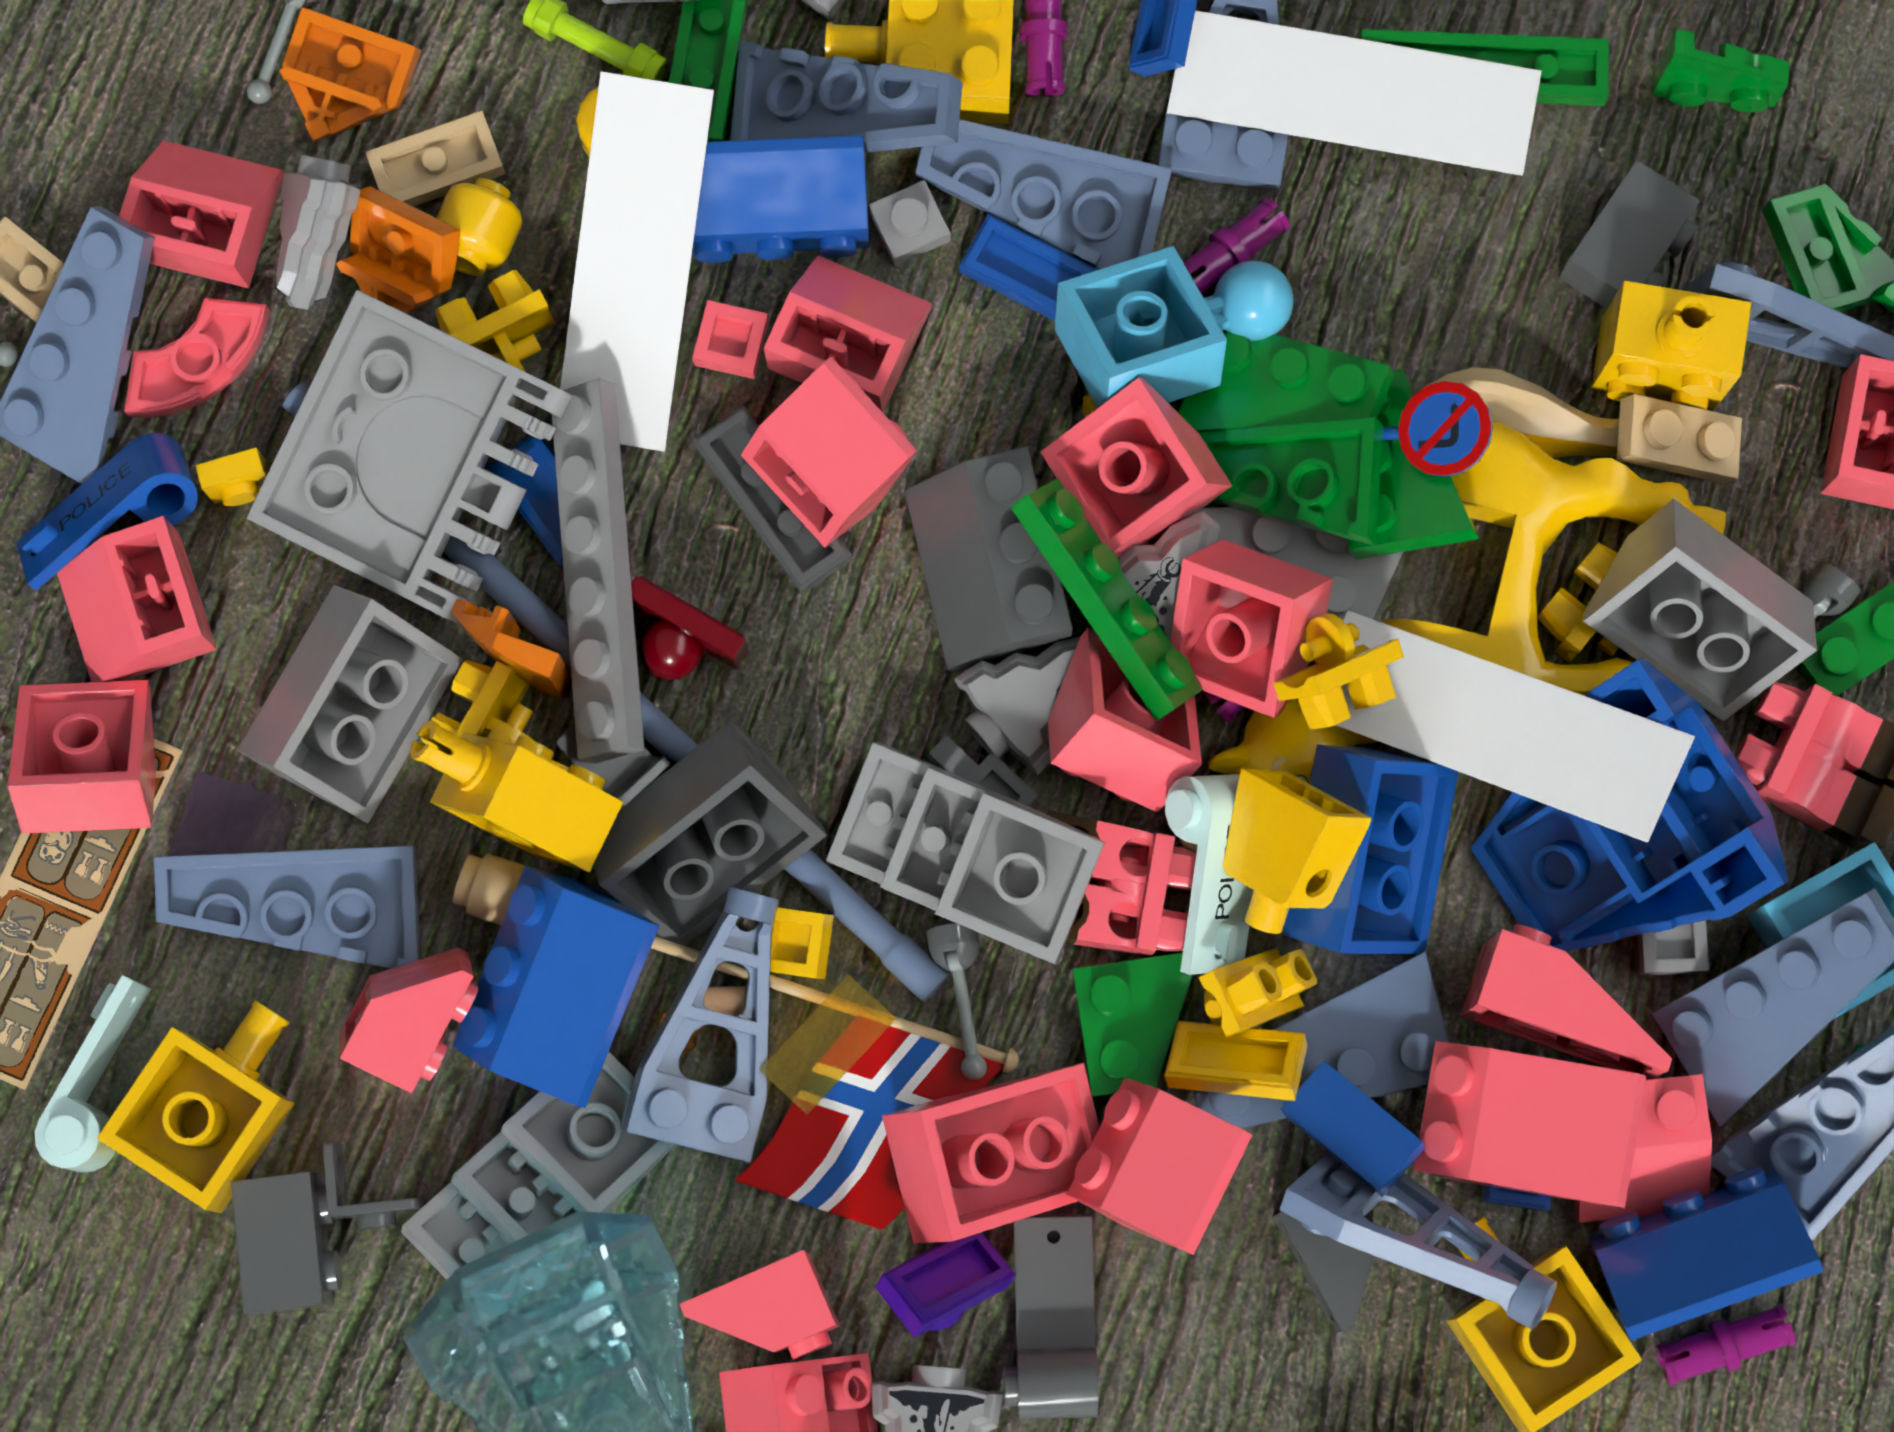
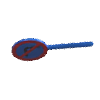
(1444, 429)

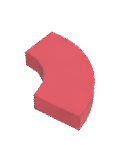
(197, 363)

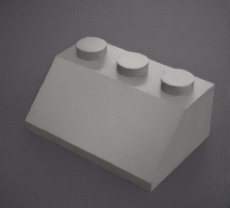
(1702, 611)
(350, 703)

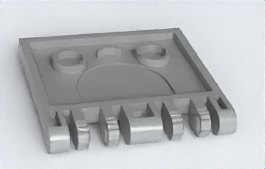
(398, 450)

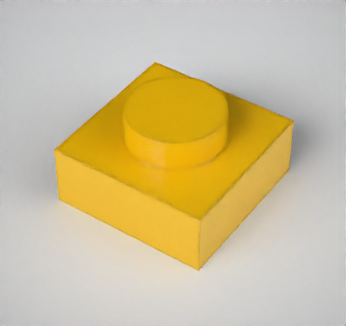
(234, 478)
(800, 943)

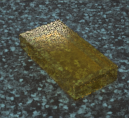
(827, 1044)

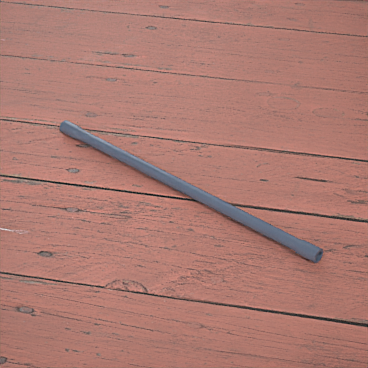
(896, 951)

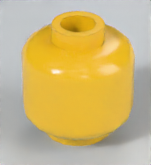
(486, 224)

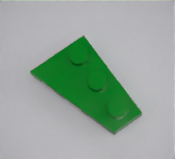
(1287, 384)
(1305, 474)
(1412, 506)

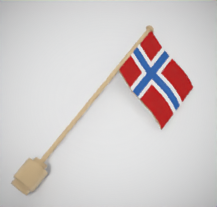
(841, 1149)

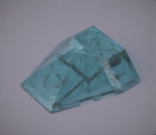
(562, 1332)

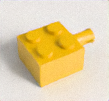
(942, 36)
(1671, 345)
(520, 793)
(202, 1112)
(1556, 1363)

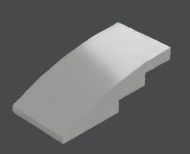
(965, 852)
(537, 1172)

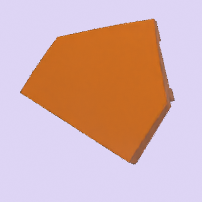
(344, 73)
(399, 252)
(498, 636)

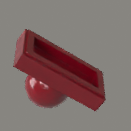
(681, 633)

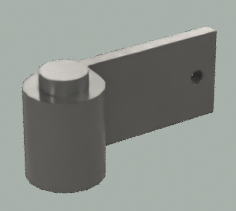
(1054, 1319)

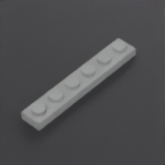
(597, 575)

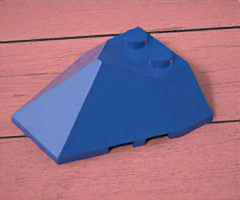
(1596, 885)

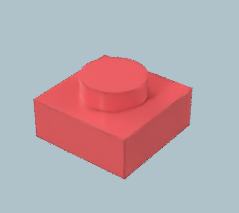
(730, 339)

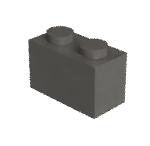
(1632, 235)
(284, 1243)

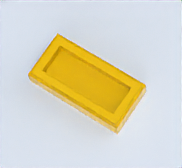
(1242, 1064)

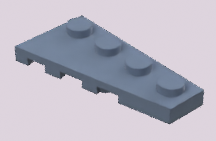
(815, 97)
(1063, 194)
(74, 360)
(313, 901)
(1775, 1003)
(1372, 1035)
(1824, 1134)

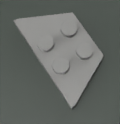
(1355, 584)

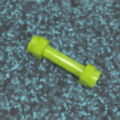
(552, 19)

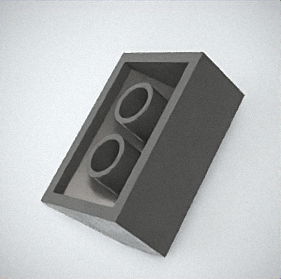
(980, 564)
(705, 827)

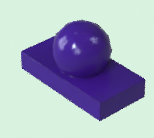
(944, 1283)

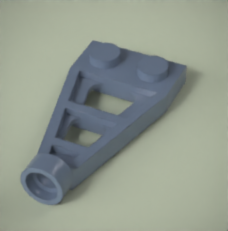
(1226, 151)
(1818, 329)
(694, 1112)
(1335, 1202)

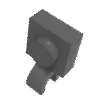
(990, 773)

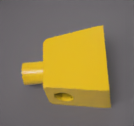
(1289, 845)

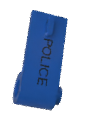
(144, 476)

